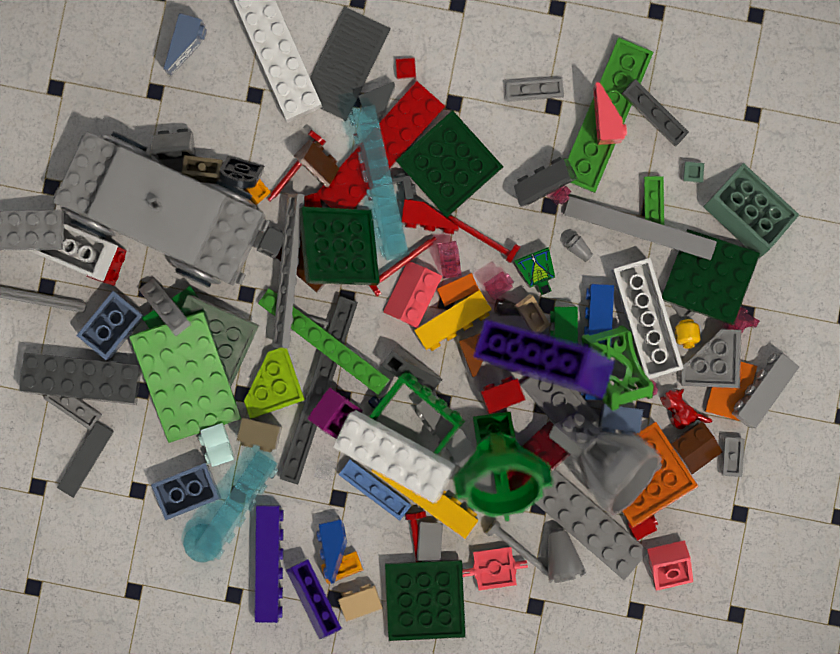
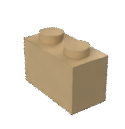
(360, 602)

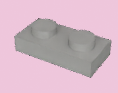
(733, 457)

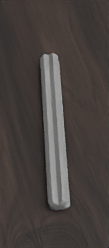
(42, 300)

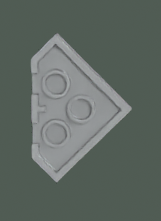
(716, 362)

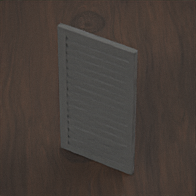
(347, 61)

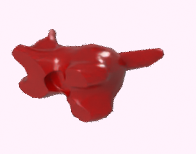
(682, 413)

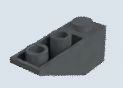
(401, 361)

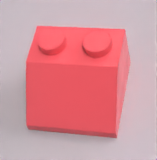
(670, 565)

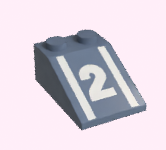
(185, 39)

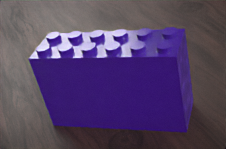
(544, 358)

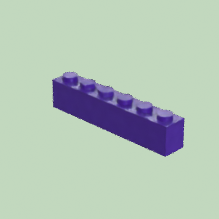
(268, 564)

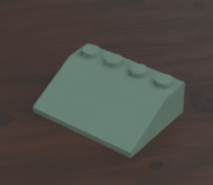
(751, 210)

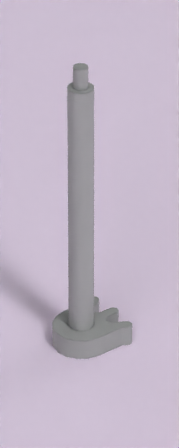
(494, 528)

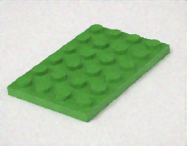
(185, 378)

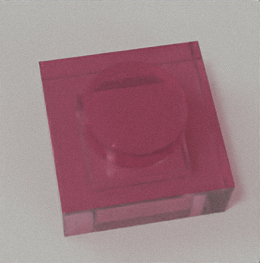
(560, 195)

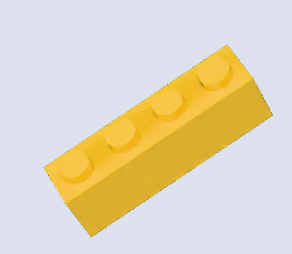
(452, 320)

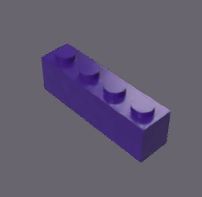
(313, 599)

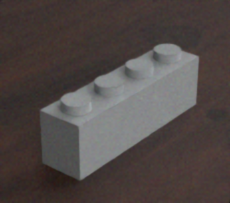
(765, 390)

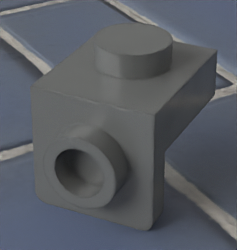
(409, 189)

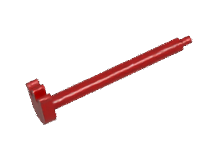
(294, 169)
(510, 254)
(401, 263)
(413, 516)

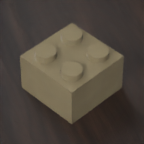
(259, 434)

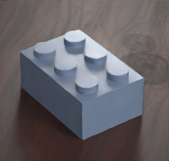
(110, 325)
(186, 491)

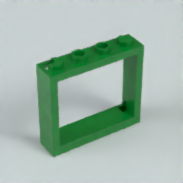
(426, 394)

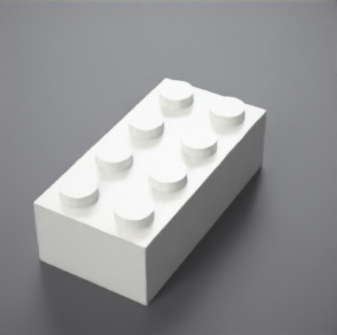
(82, 253)

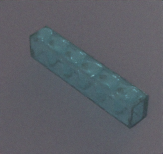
(235, 506)

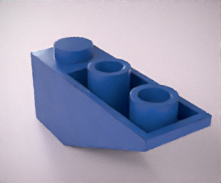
(334, 544)

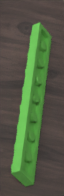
(330, 346)

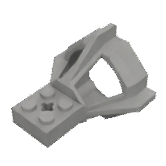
(613, 464)

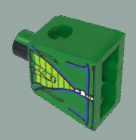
(537, 269)

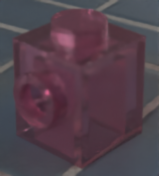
(498, 285)

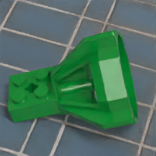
(497, 452)

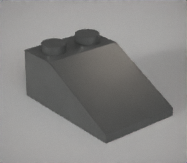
(173, 145)

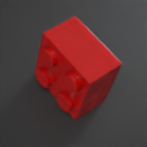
(503, 395)

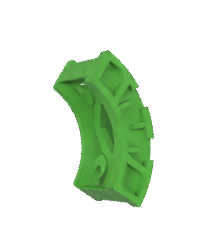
(613, 395)

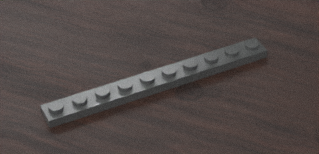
(320, 384)

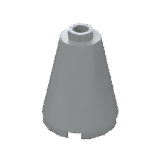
(563, 558)

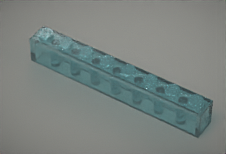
(380, 183)

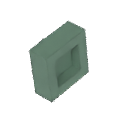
(693, 172)

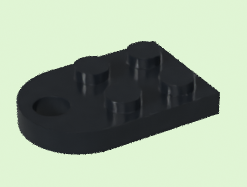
(240, 173)

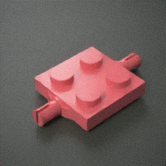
(494, 568)

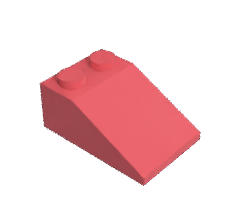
(608, 121)

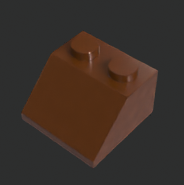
(317, 162)
(696, 447)

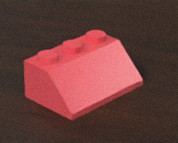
(412, 294)

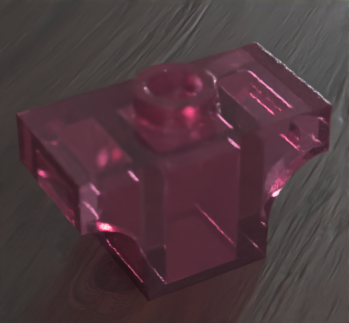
(449, 259)
(743, 321)

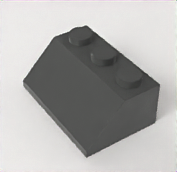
(544, 181)

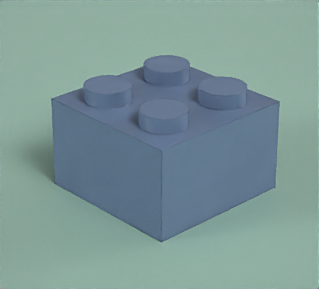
(621, 419)

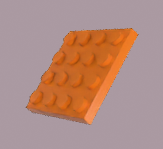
(667, 483)

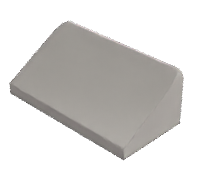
(429, 541)

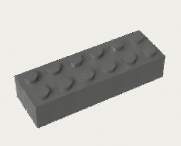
(80, 378)

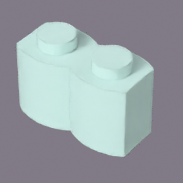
(217, 445)

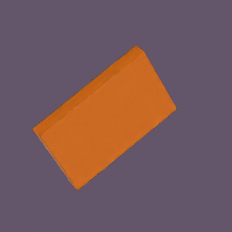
(722, 400)

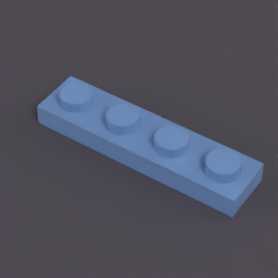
(374, 489)

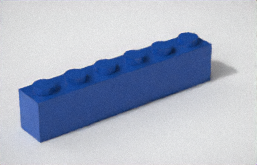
(599, 314)

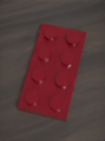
(542, 447)

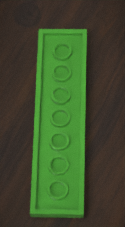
(587, 157)

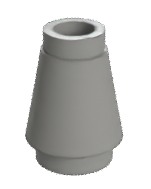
(579, 248)

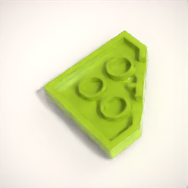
(274, 385)

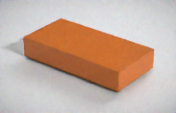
(458, 289)

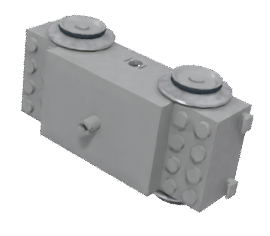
(192, 222)

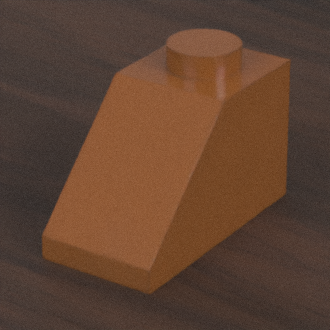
(468, 348)

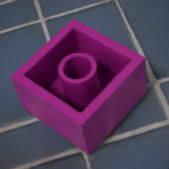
(332, 412)

